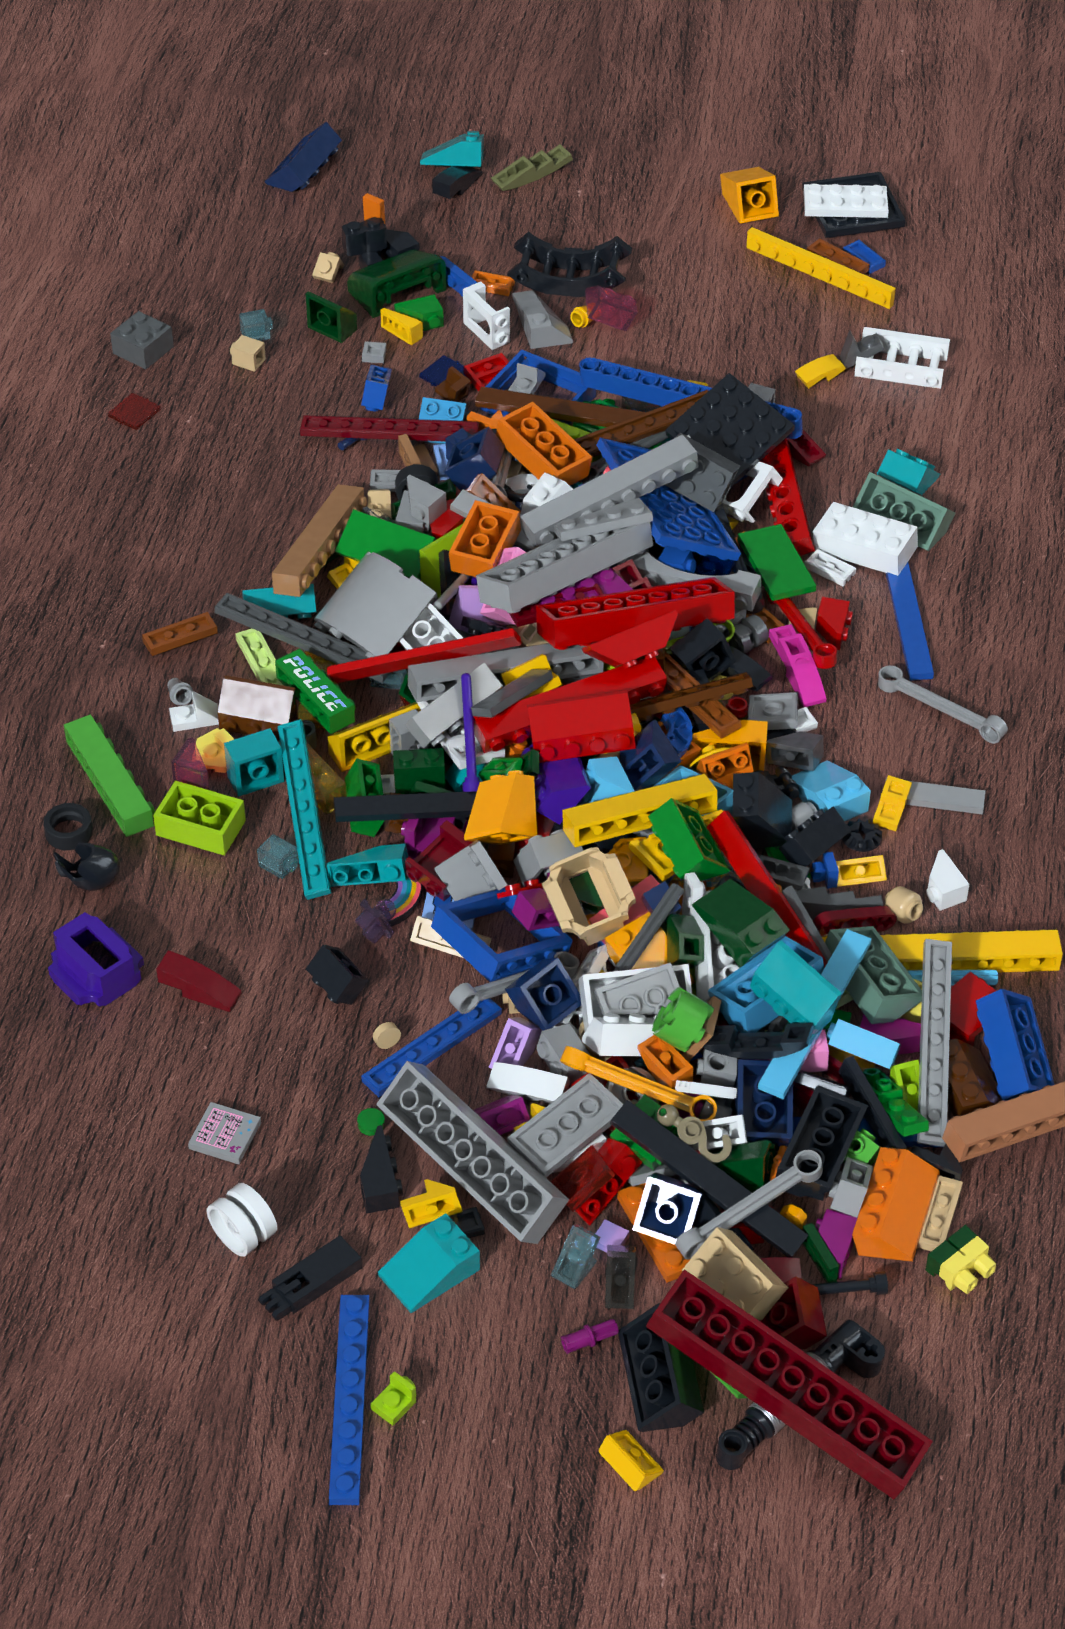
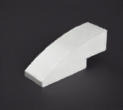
(527, 1082)

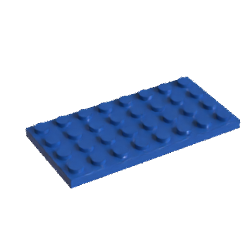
(676, 518)

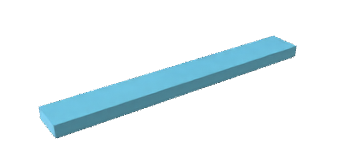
(838, 972)

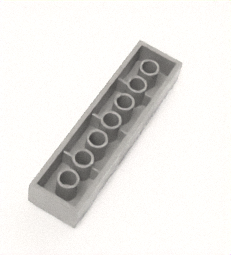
(558, 566)
(472, 1152)

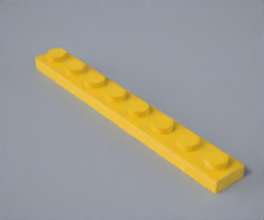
(820, 268)

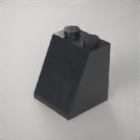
(761, 810)

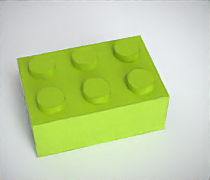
(199, 817)

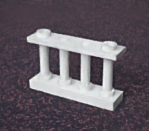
(908, 345)

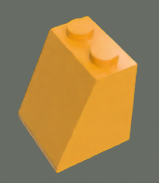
(750, 194)
(503, 810)

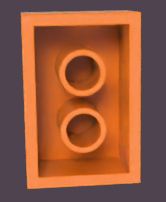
(483, 538)

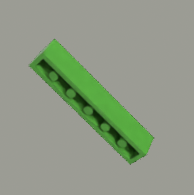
(109, 775)

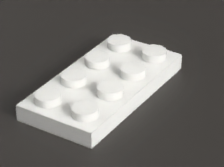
(845, 200)

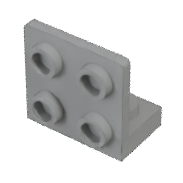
(470, 873)

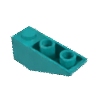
(370, 866)

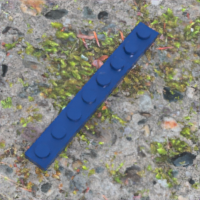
(349, 1400)

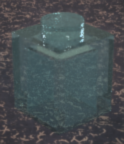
(255, 324)
(277, 856)

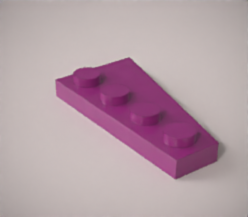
(606, 579)

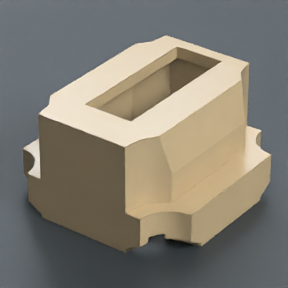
(610, 885)

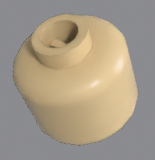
(904, 903)

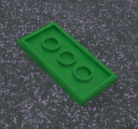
(384, 538)
(777, 562)

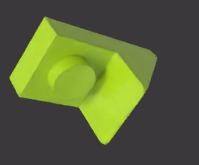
(907, 1077)

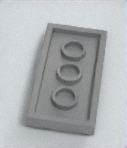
(566, 1125)

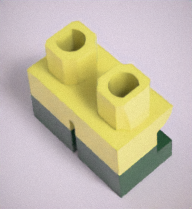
(959, 1259)

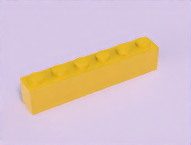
(630, 811)

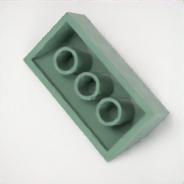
(900, 504)
(881, 982)

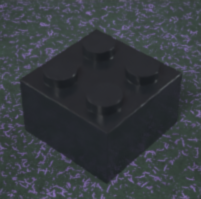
(704, 649)

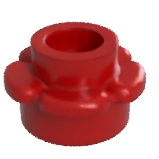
(738, 707)

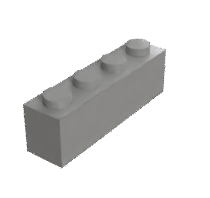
(447, 709)

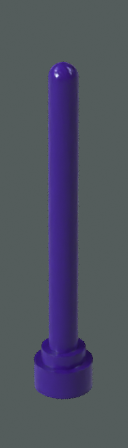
(471, 781)

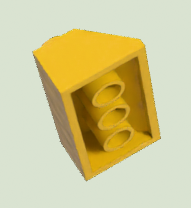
(364, 740)

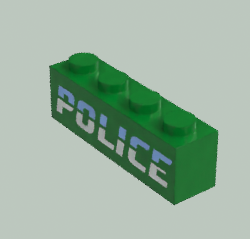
(315, 691)

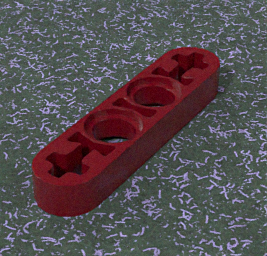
(879, 916)

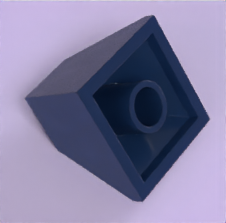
(666, 1208)

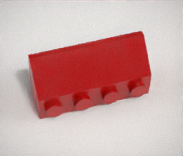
(581, 726)

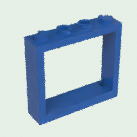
(555, 374)
(493, 966)

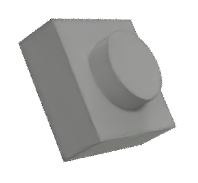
(374, 352)

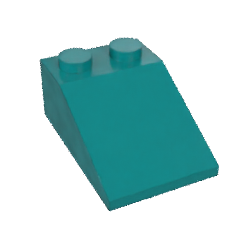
(460, 151)
(430, 1263)

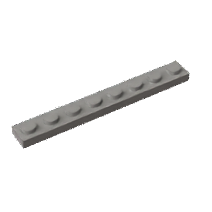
(935, 1039)

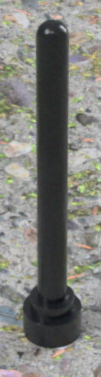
(875, 1284)

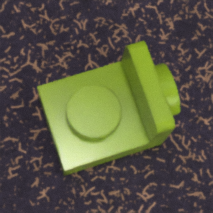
(395, 1399)

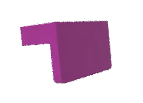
(504, 1113)

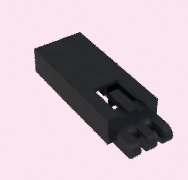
(321, 1269)

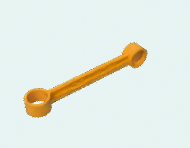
(584, 1062)

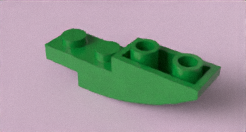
(903, 1115)

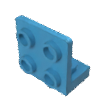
(442, 410)

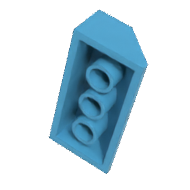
(740, 1003)

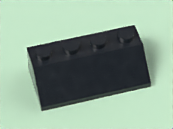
(827, 1129)
(658, 1377)

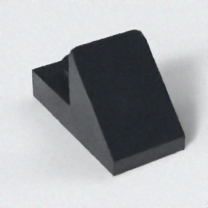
(945, 1162)

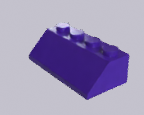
(559, 786)

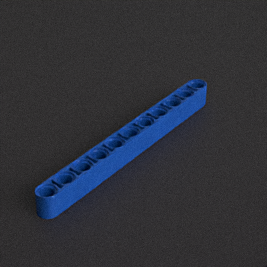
(655, 387)

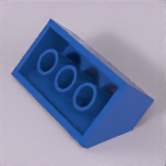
(1014, 1043)

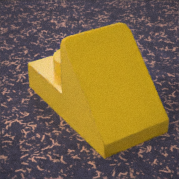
(431, 1205)

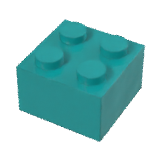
(254, 762)

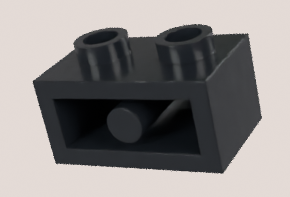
(336, 975)

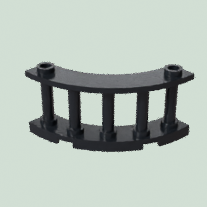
(571, 259)

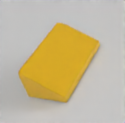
(861, 871)
(629, 1459)

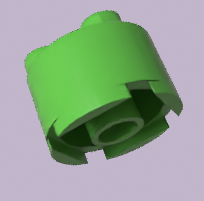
(682, 1019)

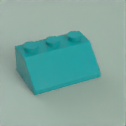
(283, 604)
(795, 988)

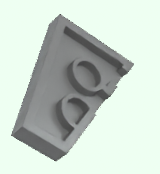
(640, 993)

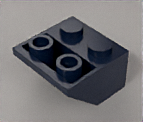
(651, 758)

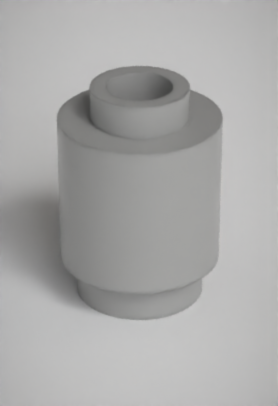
(801, 813)

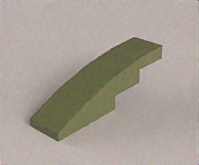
(529, 170)

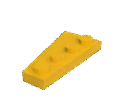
(652, 855)

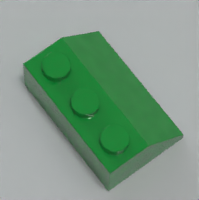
(687, 841)

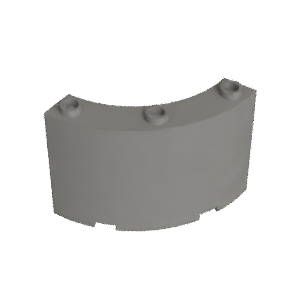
(374, 605)

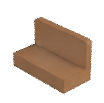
(414, 454)

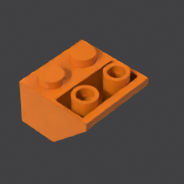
(724, 764)

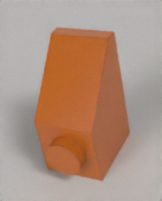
(665, 1062)

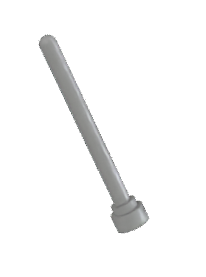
(451, 591)

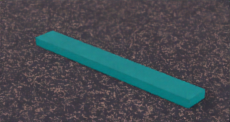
(304, 810)

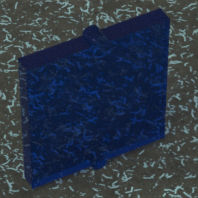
(437, 372)

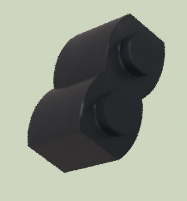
(364, 236)

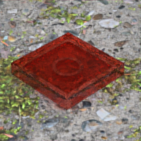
(583, 1177)

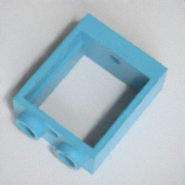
(863, 1043)

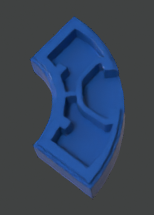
(678, 730)

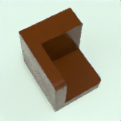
(454, 387)

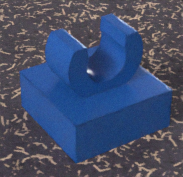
(826, 870)

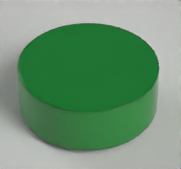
(369, 1120)

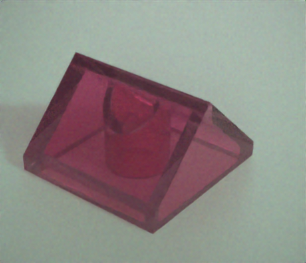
(189, 766)

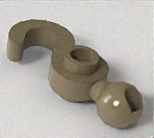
(692, 1131)

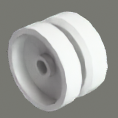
(242, 1219)

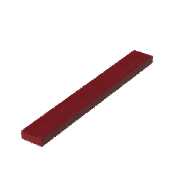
(382, 428)

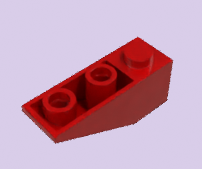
(623, 1164)

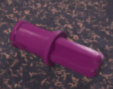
(589, 1335)

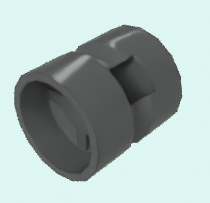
(748, 634)

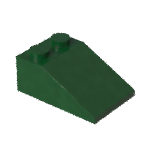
(740, 921)

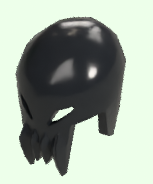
(93, 870)

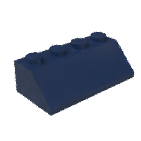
(305, 159)

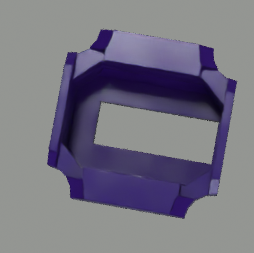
(80, 974)

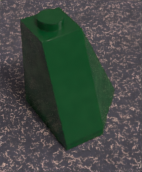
(749, 1163)

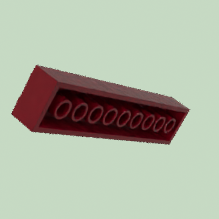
(789, 1384)

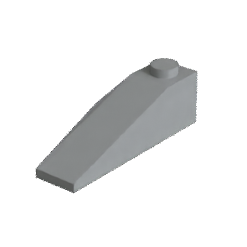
(539, 322)

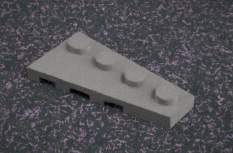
(611, 518)

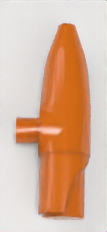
(776, 1161)

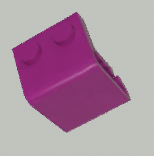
(422, 832)

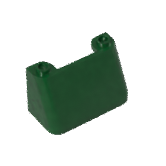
(376, 283)

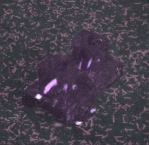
(375, 920)

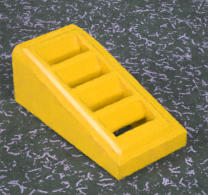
(402, 326)

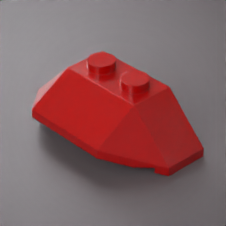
(634, 643)

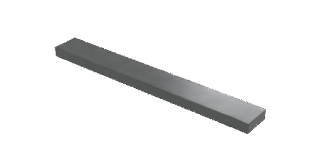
(290, 631)

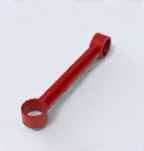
(823, 653)

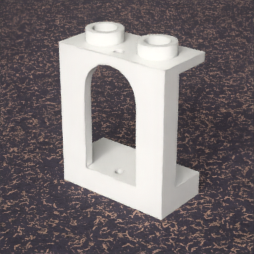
(478, 310)
(763, 475)

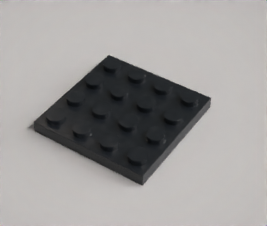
(843, 226)
(734, 424)

